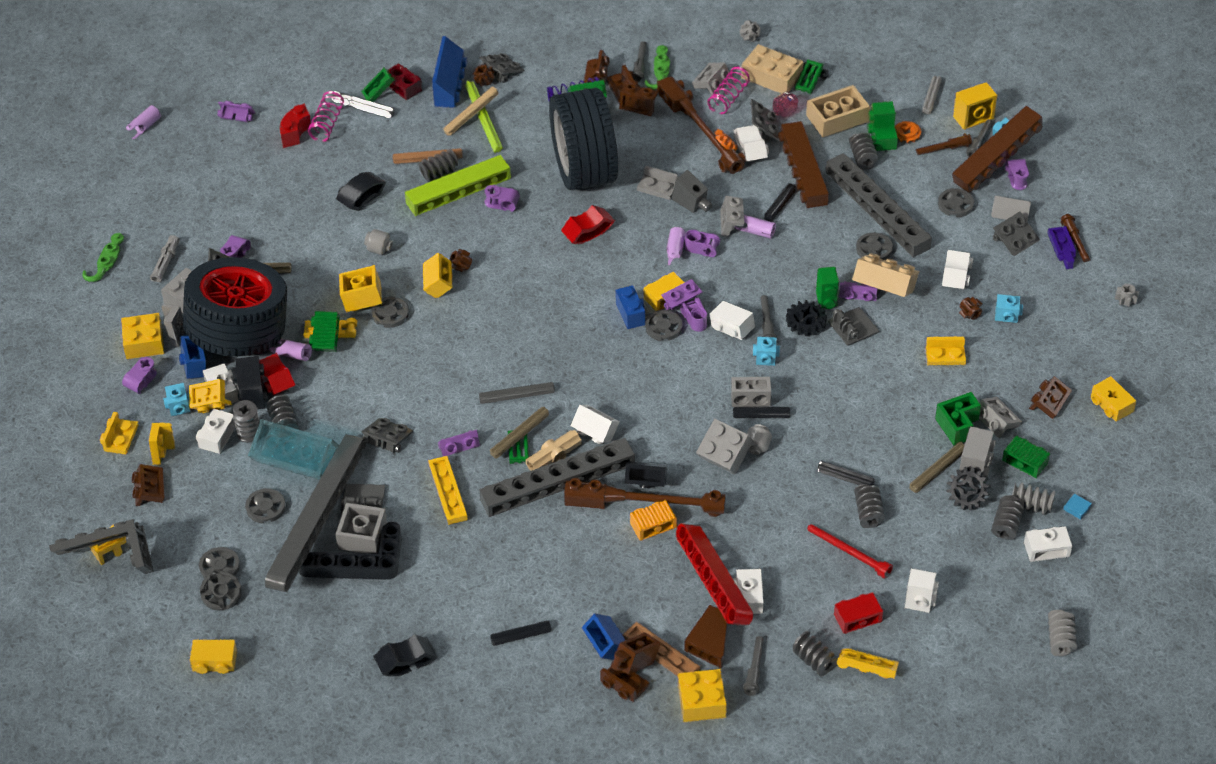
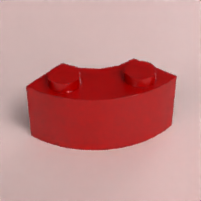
(294, 125)
(587, 225)
(277, 376)

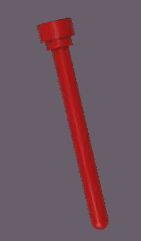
(880, 567)

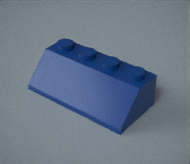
(448, 74)

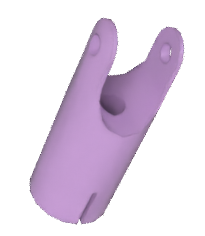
(144, 120)
(758, 227)
(675, 243)
(293, 350)

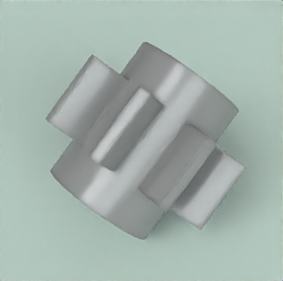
(750, 30)
(1126, 295)

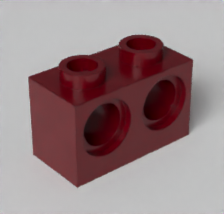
(405, 83)

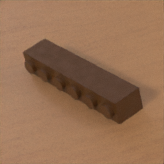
(998, 149)
(803, 165)

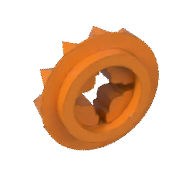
(915, 131)
(725, 140)

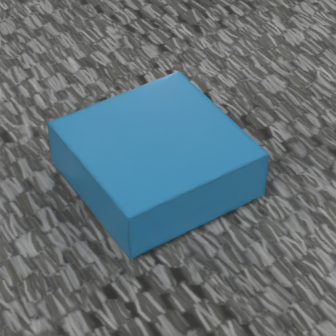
(1077, 506)

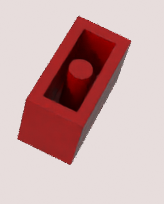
(858, 612)

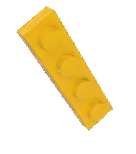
(447, 490)

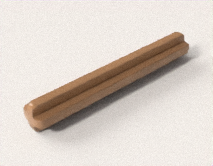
(412, 157)

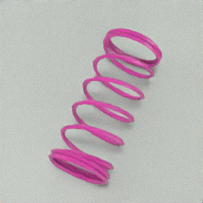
(735, 81)
(327, 104)

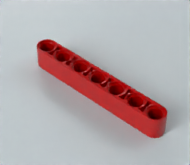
(714, 574)

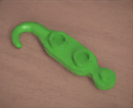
(661, 66)
(107, 258)

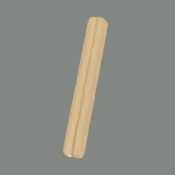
(470, 111)

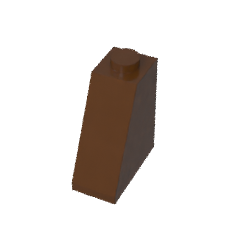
(708, 637)

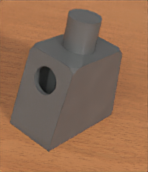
(690, 193)

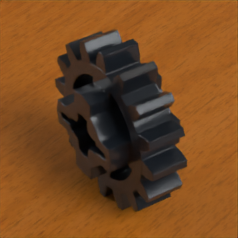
(806, 318)
(966, 496)

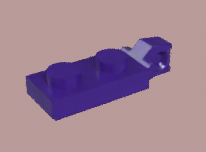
(1062, 245)

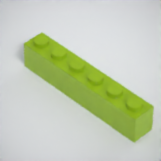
(457, 185)

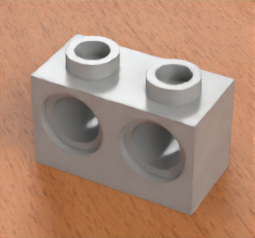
(750, 391)

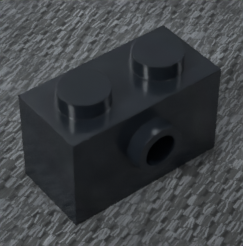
(645, 474)

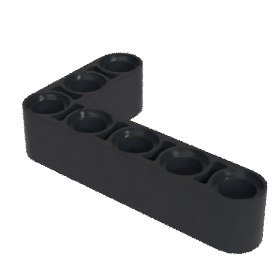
(358, 565)

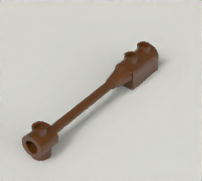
(680, 100)
(597, 494)

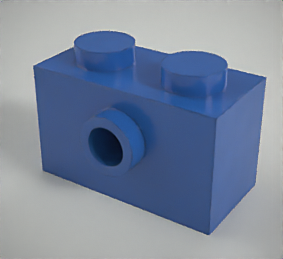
(630, 307)
(192, 358)
(603, 635)

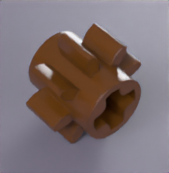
(484, 75)
(461, 260)
(970, 308)

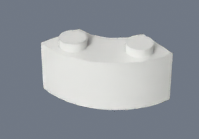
(751, 143)
(956, 269)

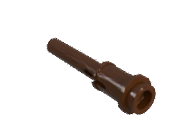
(952, 143)
(1068, 221)

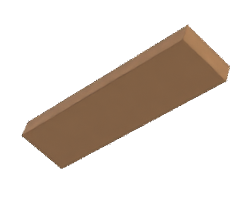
(666, 655)

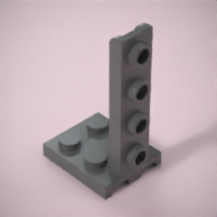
(131, 530)

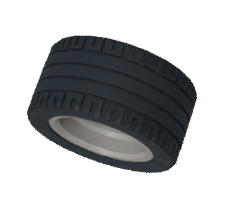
(583, 138)

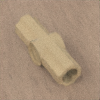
(554, 450)

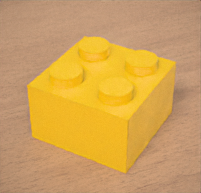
(975, 105)
(360, 288)
(142, 335)
(701, 695)

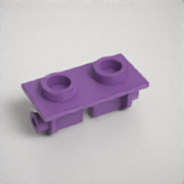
(228, 109)
(853, 291)
(680, 294)
(459, 443)

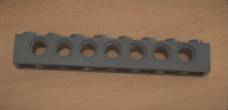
(878, 205)
(553, 477)

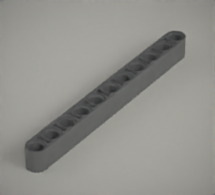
(315, 514)

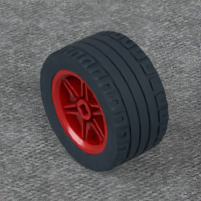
(234, 306)

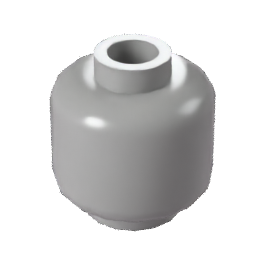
(378, 242)
(761, 439)

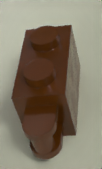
(635, 653)

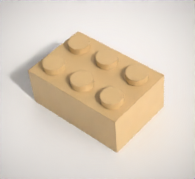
(772, 69)
(837, 111)
(885, 275)

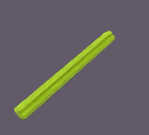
(484, 119)

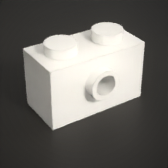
(732, 320)
(221, 372)
(595, 424)
(216, 431)
(1047, 544)
(750, 584)
(921, 590)

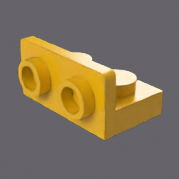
(945, 350)
(208, 396)
(118, 434)
(160, 439)

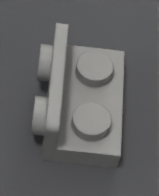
(711, 77)
(657, 182)
(731, 214)
(174, 323)
(997, 416)

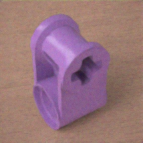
(1017, 173)
(502, 198)
(700, 243)
(236, 247)
(695, 314)
(140, 375)

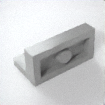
(1007, 207)

